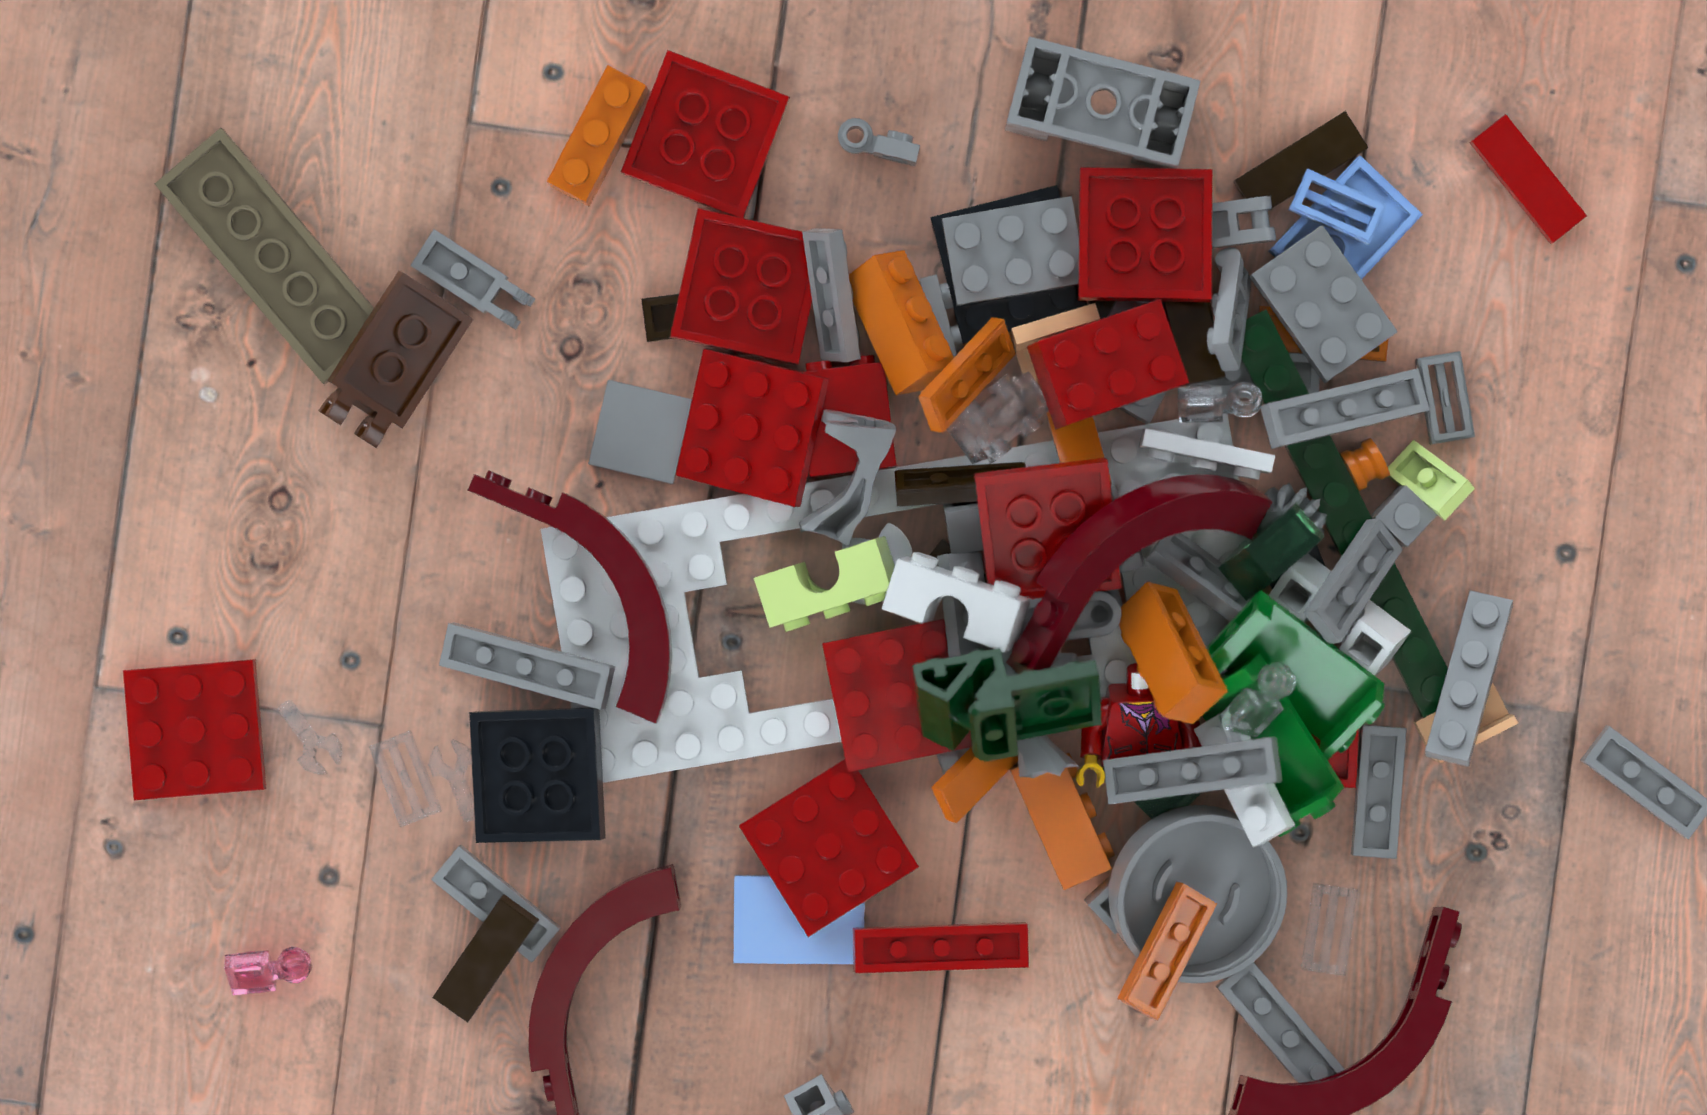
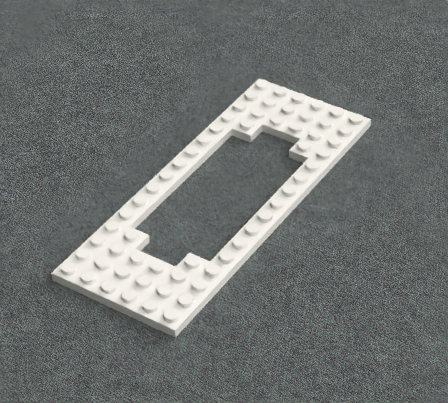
(709, 715)

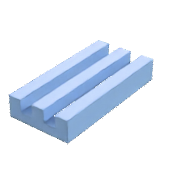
(1371, 222)

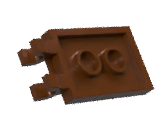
(395, 357)

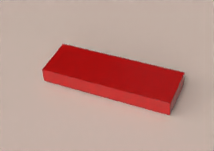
(1528, 179)

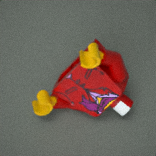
(1131, 727)

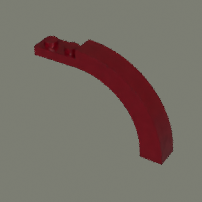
(1117, 534)
(641, 598)
(608, 916)
(1388, 1062)

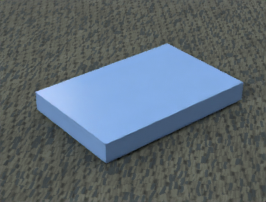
(1395, 221)
(772, 935)

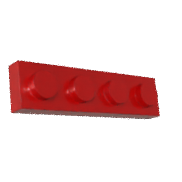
(940, 947)

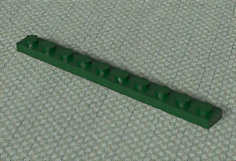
(1346, 512)

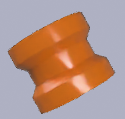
(1365, 464)

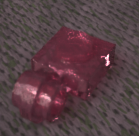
(257, 973)

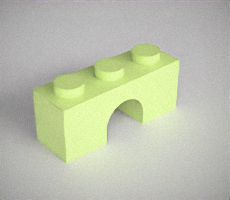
(792, 596)

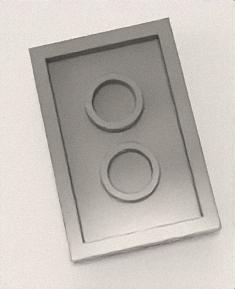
(1012, 250)
(1323, 304)

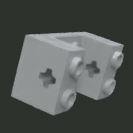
(1056, 101)

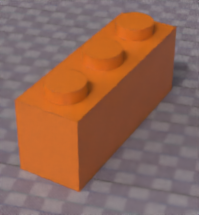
(598, 135)
(899, 321)
(1170, 653)
(1065, 825)

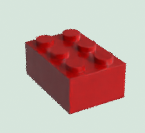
(1107, 364)

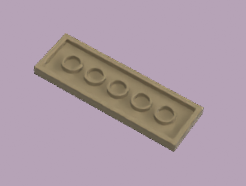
(268, 251)

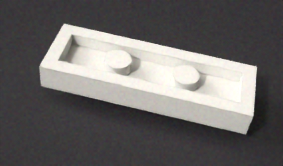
(1206, 454)
(1256, 806)

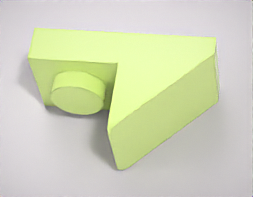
(1430, 479)

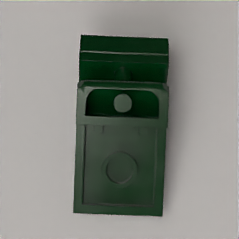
(999, 710)

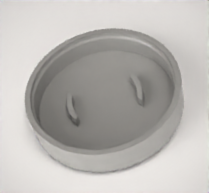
(1214, 857)

